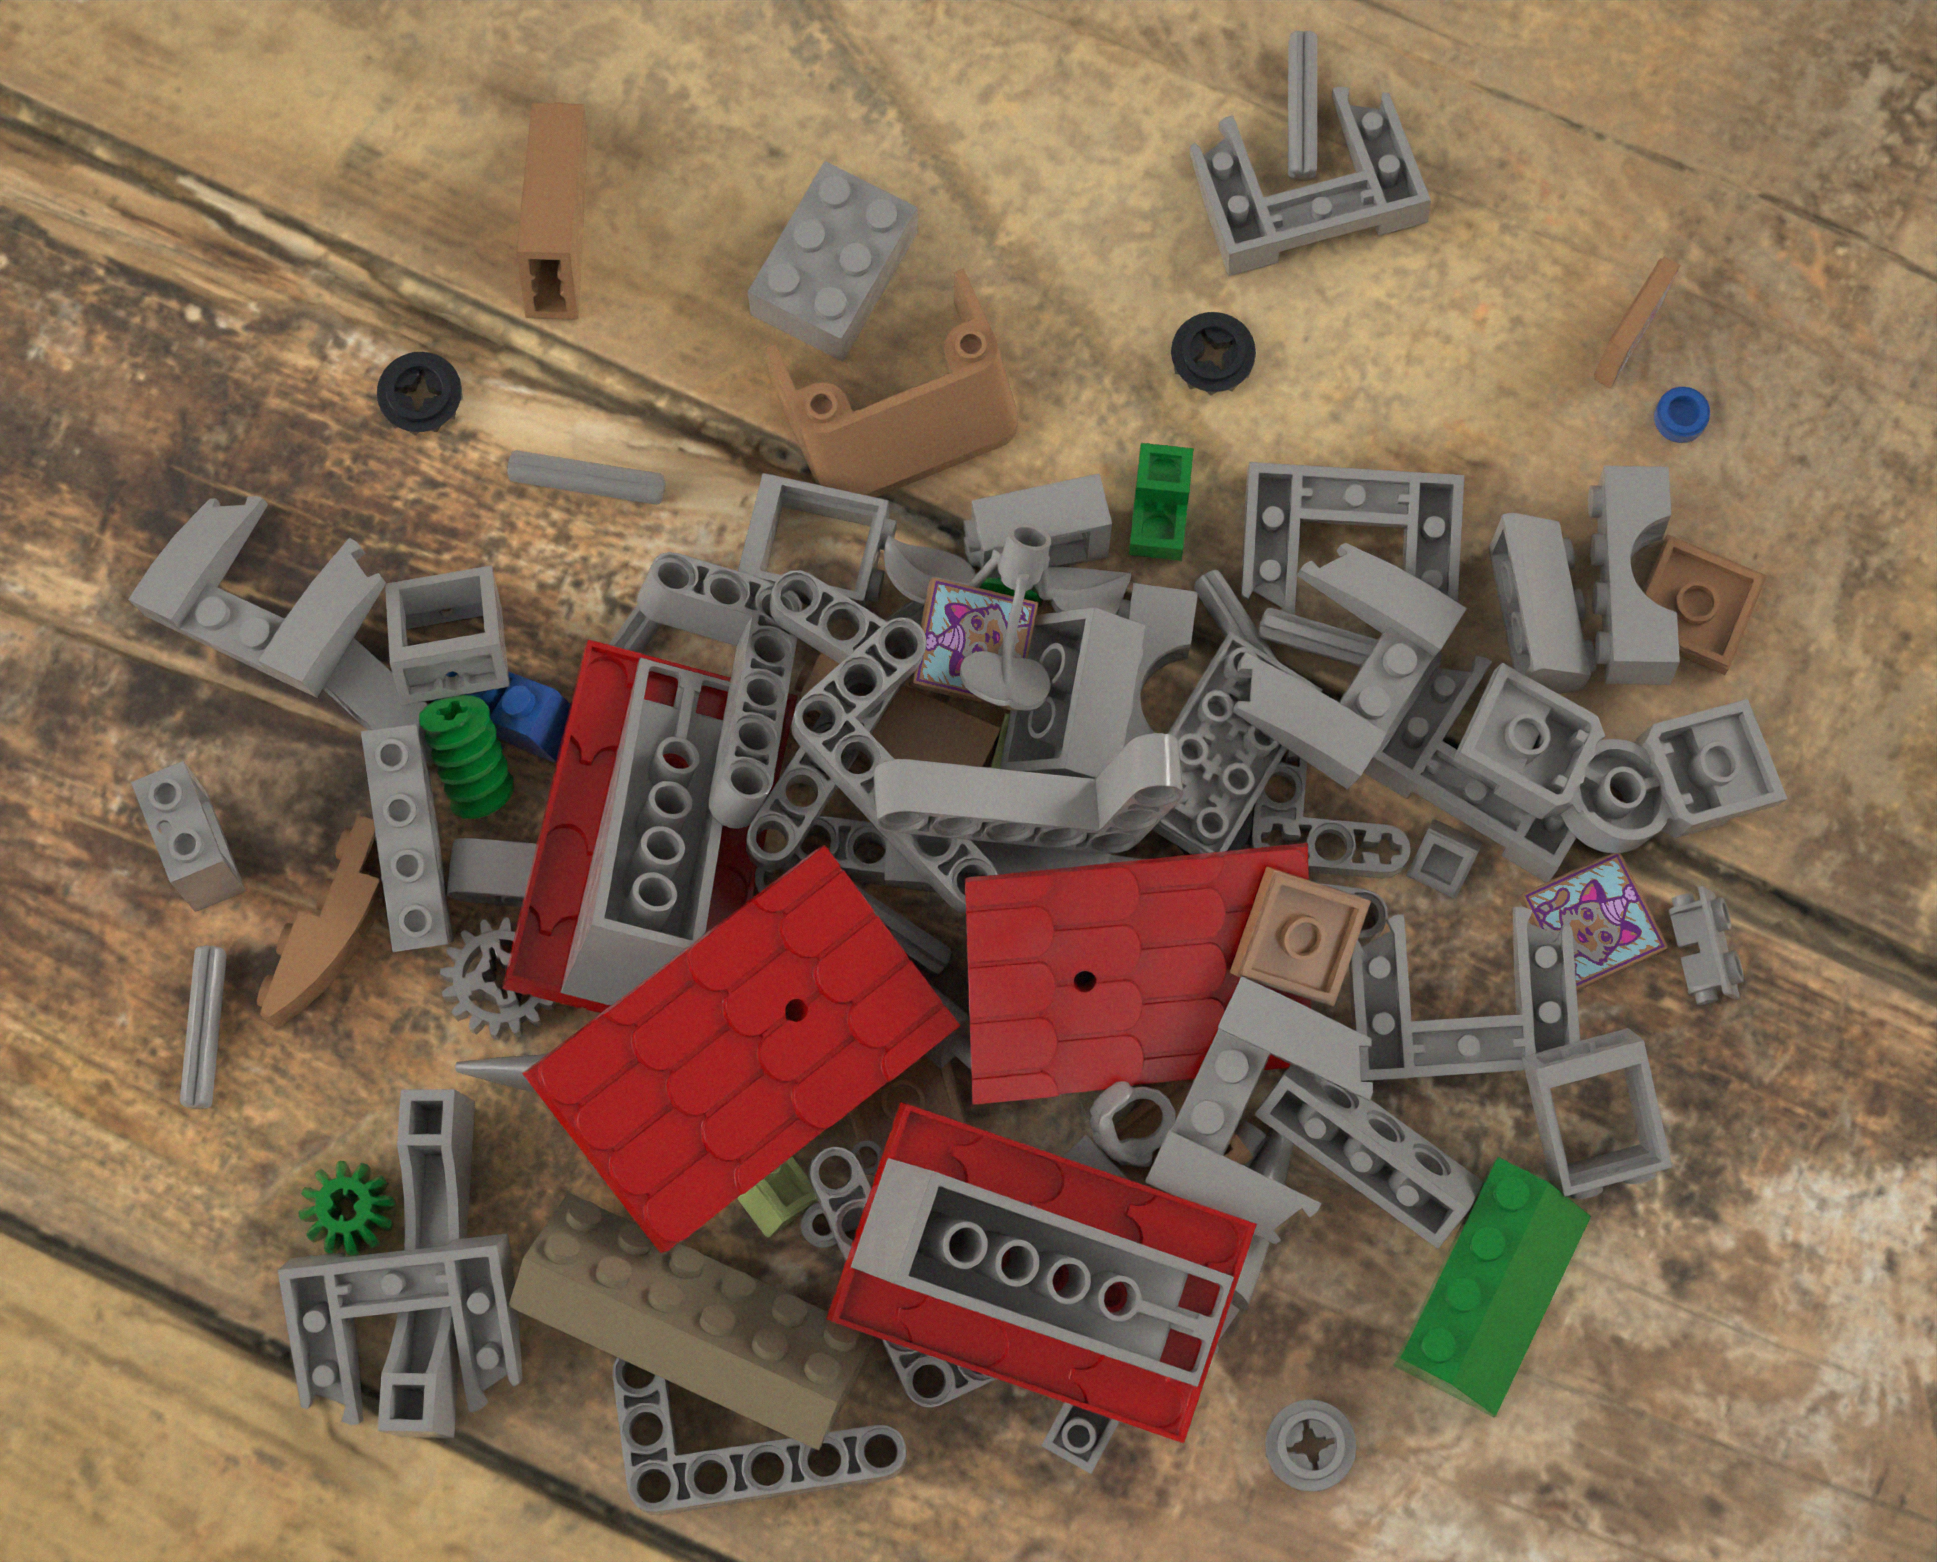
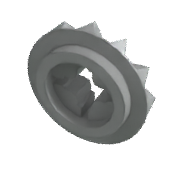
(1324, 1422)

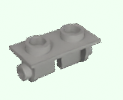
(1704, 924)

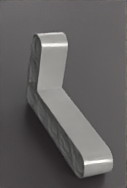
(737, 612)
(811, 627)
(849, 735)
(1032, 807)
(905, 1361)
(738, 1460)

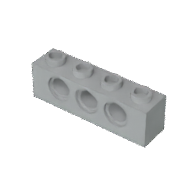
(407, 837)
(1372, 1153)

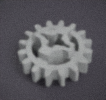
(480, 983)

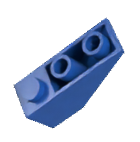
(527, 715)

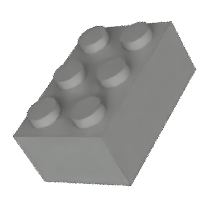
(833, 261)
(1090, 698)

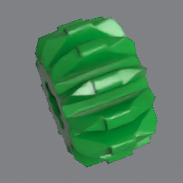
(327, 1208)

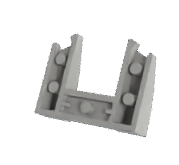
(1255, 228)
(1286, 494)
(298, 650)
(1347, 733)
(1420, 762)
(1252, 1029)
(1471, 1045)
(330, 1290)

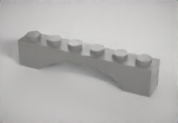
(435, 1165)

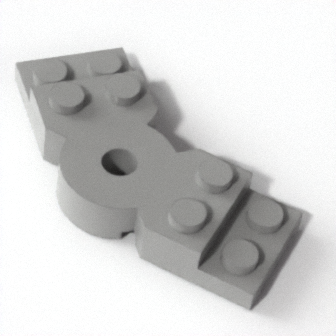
(1672, 779)

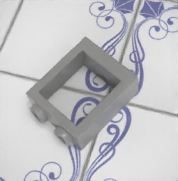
(782, 492)
(1068, 510)
(476, 658)
(191, 836)
(1585, 1060)

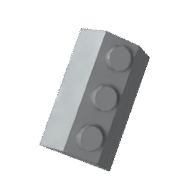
(1539, 602)

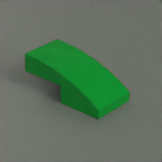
(1161, 501)

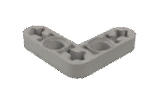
(1290, 821)

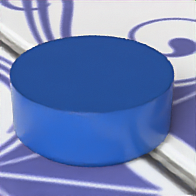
(1682, 414)

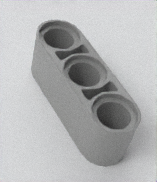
(370, 693)
(489, 871)

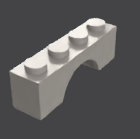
(1637, 634)
(1166, 639)

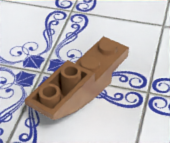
(320, 947)

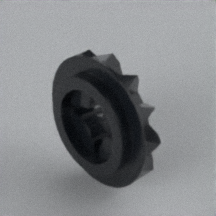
(1221, 332)
(404, 376)

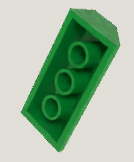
(1493, 1287)

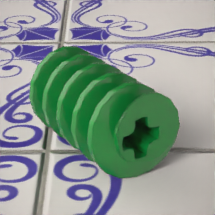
(467, 755)

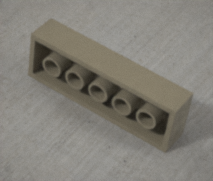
(690, 1321)

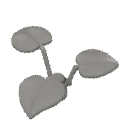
(1022, 563)

